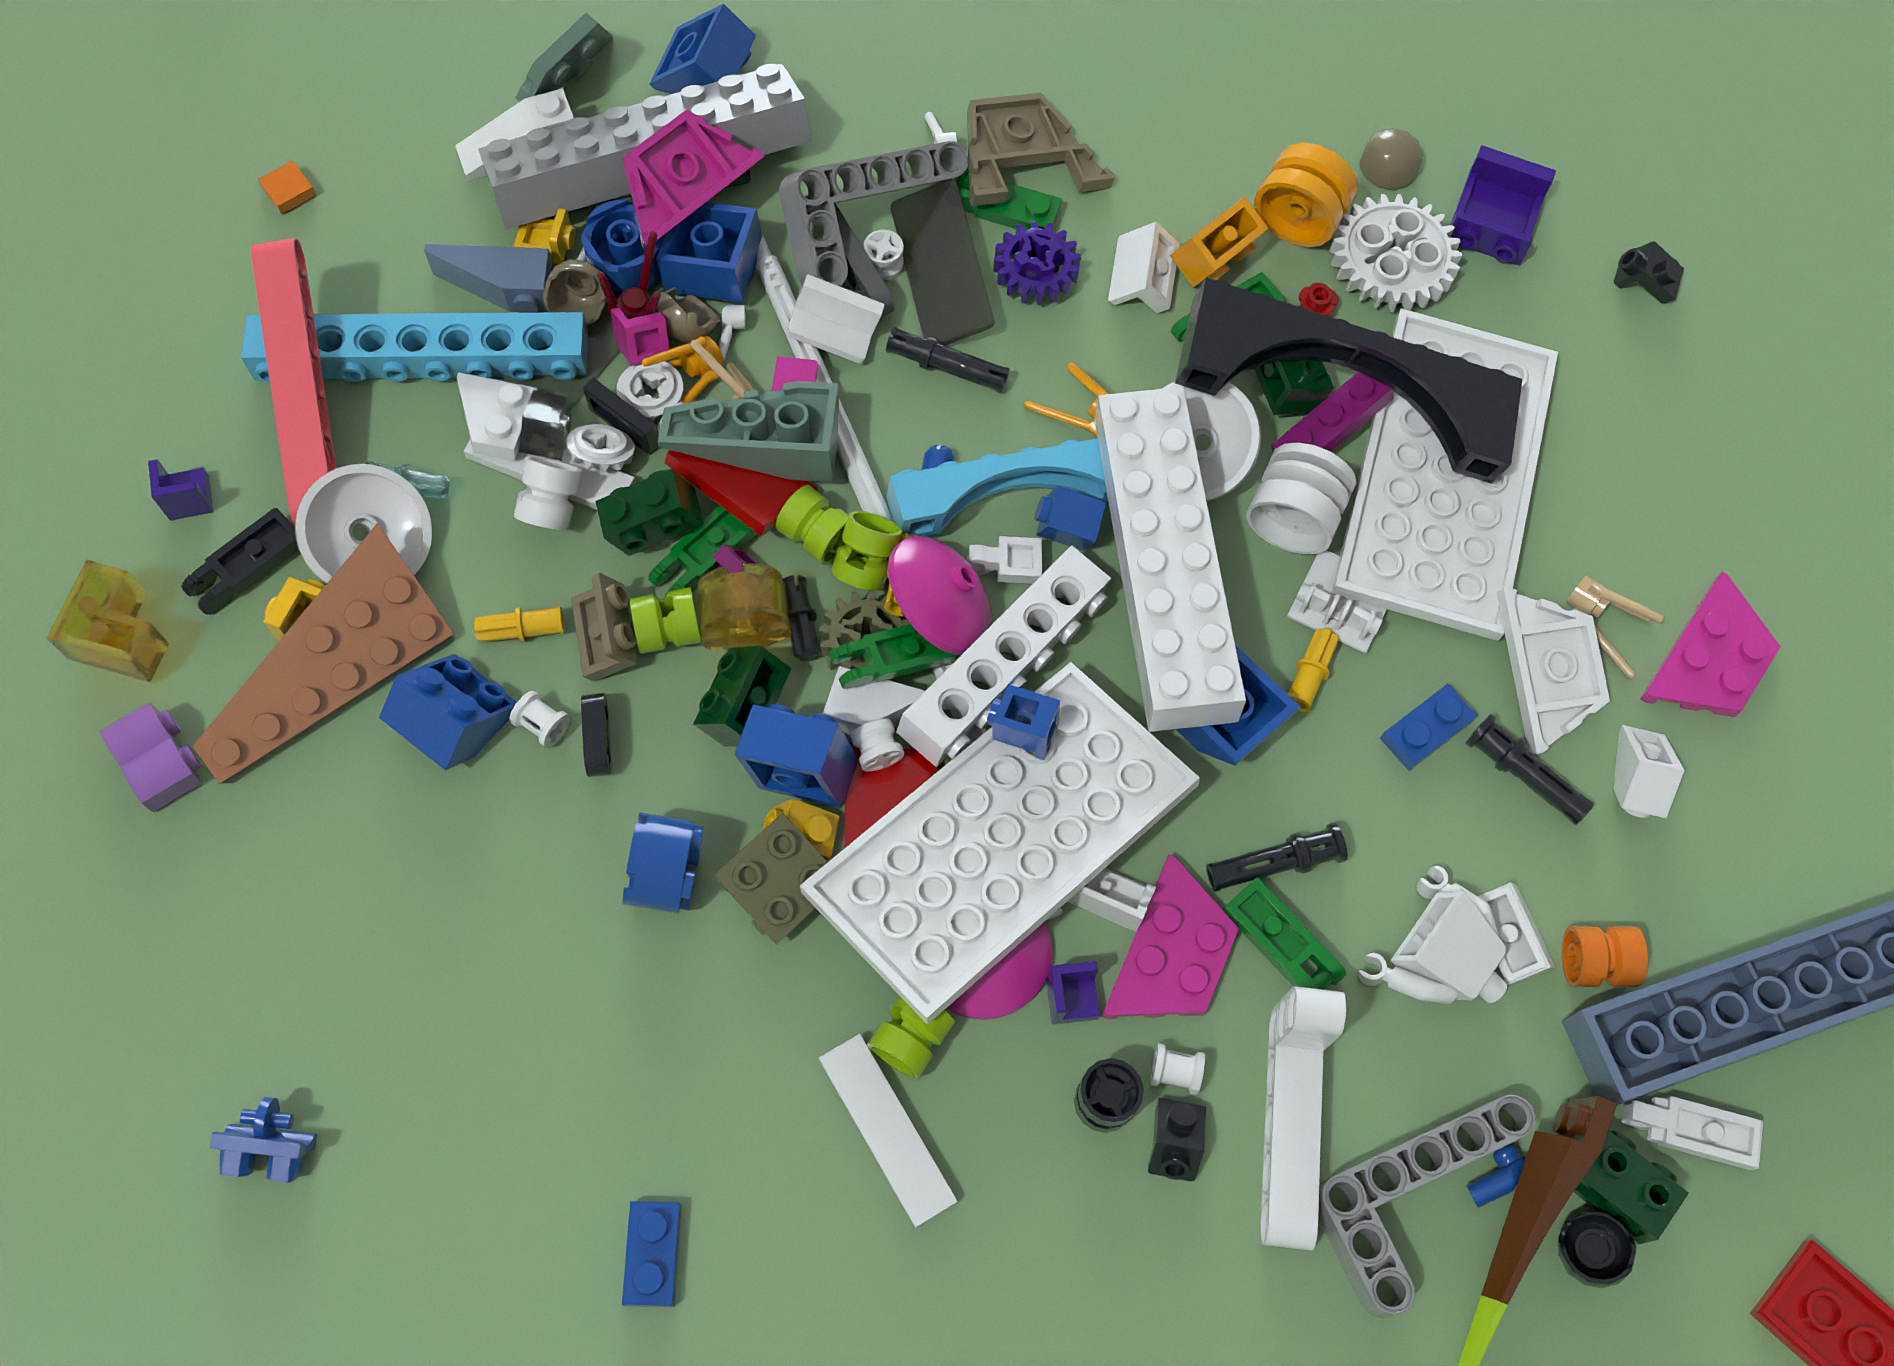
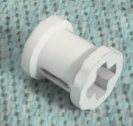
(540, 719)
(1177, 1069)

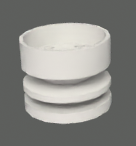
(1301, 498)

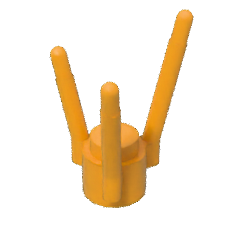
(691, 363)
(1090, 384)

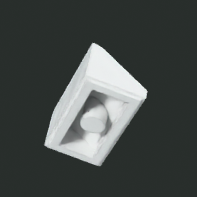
(1525, 948)

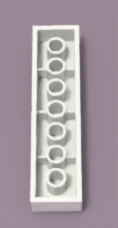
(1168, 561)

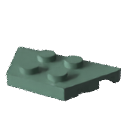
(565, 58)

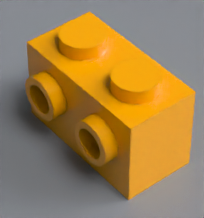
(1218, 242)

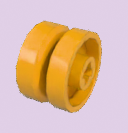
(1306, 194)

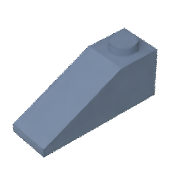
(502, 275)

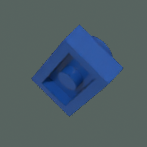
(1428, 727)
(651, 1254)

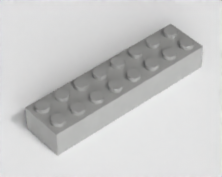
(583, 158)

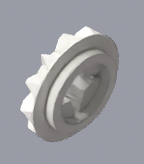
(659, 376)
(587, 440)

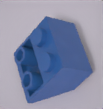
(446, 710)

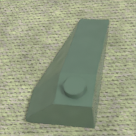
(773, 432)

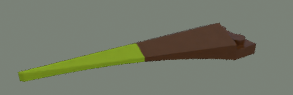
(1545, 1185)

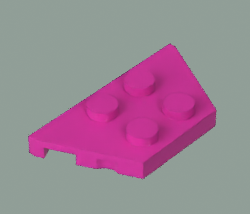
(682, 170)
(1716, 655)
(1174, 951)

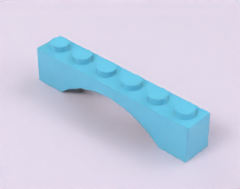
(930, 498)

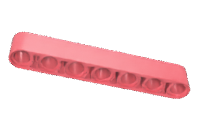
(293, 366)

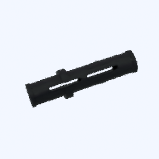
(935, 355)

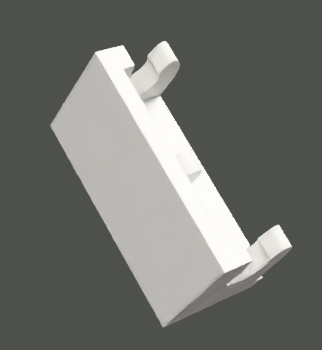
(1115, 898)

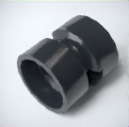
(1108, 1095)

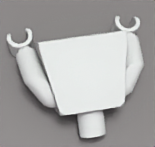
(1448, 949)

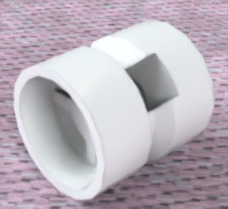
(547, 493)

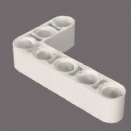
(1299, 1032)

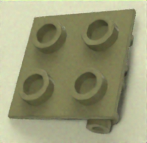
(769, 875)

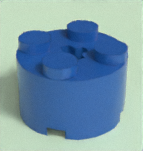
(616, 246)
(660, 863)

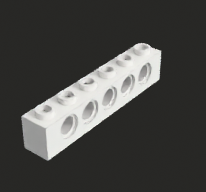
(1069, 578)

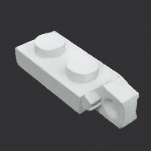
(1698, 1130)

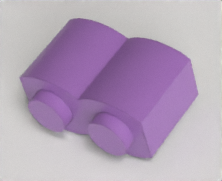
(152, 756)

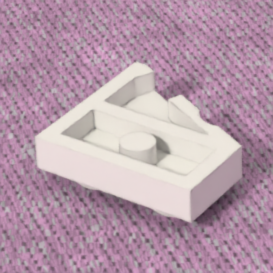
(493, 414)

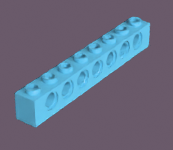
(439, 338)

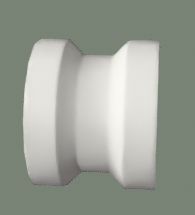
(881, 244)
(877, 744)

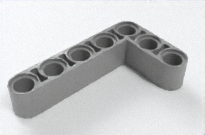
(857, 184)
(1406, 1176)

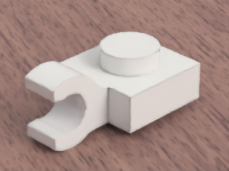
(1013, 558)

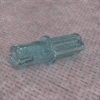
(425, 483)

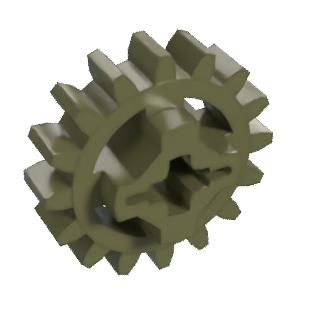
(864, 620)

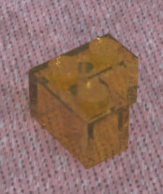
(102, 627)

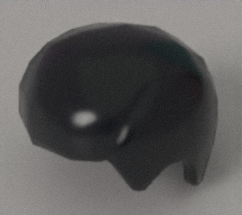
(1596, 1249)

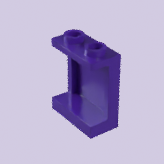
(1500, 205)

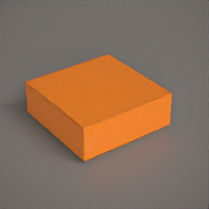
(287, 187)

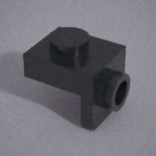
(1652, 269)
(1177, 1140)

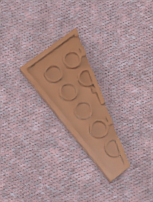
(346, 641)

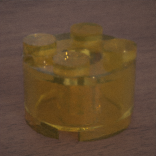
(743, 607)

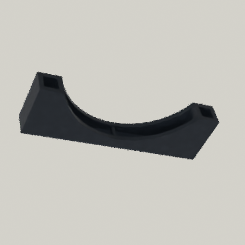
(1462, 402)

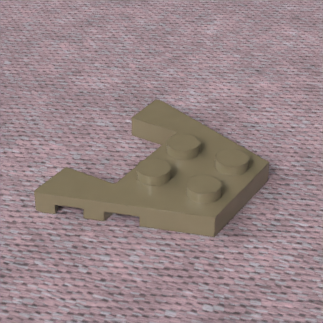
(1023, 133)

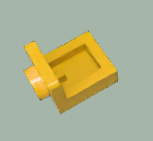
(555, 235)
(290, 604)
(814, 823)

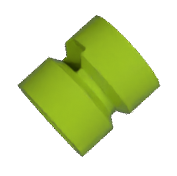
(811, 521)
(864, 556)
(665, 620)
(908, 1039)

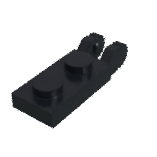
(242, 561)

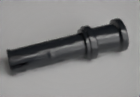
(1512, 756)
(1301, 858)

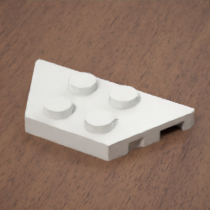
(1552, 665)

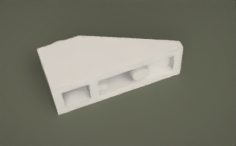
(535, 112)

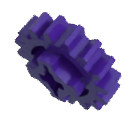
(1036, 263)

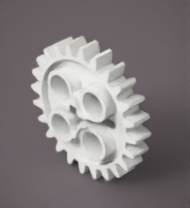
(1395, 252)

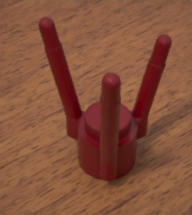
(634, 301)

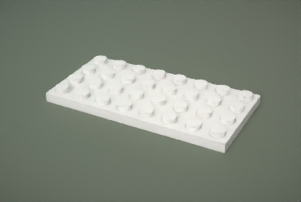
(1429, 535)
(997, 845)

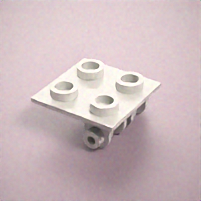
(1319, 608)

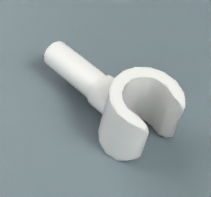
(937, 133)
(732, 318)

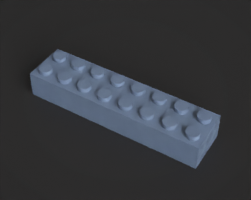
(1737, 1007)

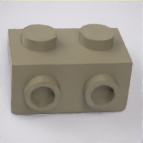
(604, 628)

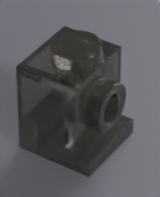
(545, 425)

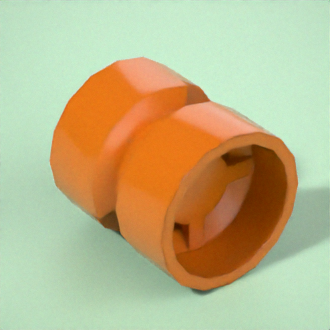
(1611, 955)

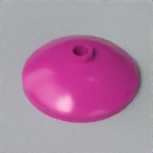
(939, 593)
(1009, 982)

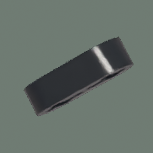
(596, 734)

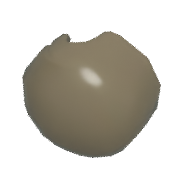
(1391, 158)
(575, 288)
(686, 317)

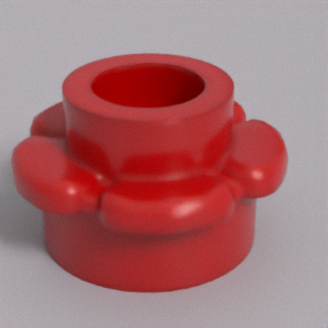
(1322, 291)

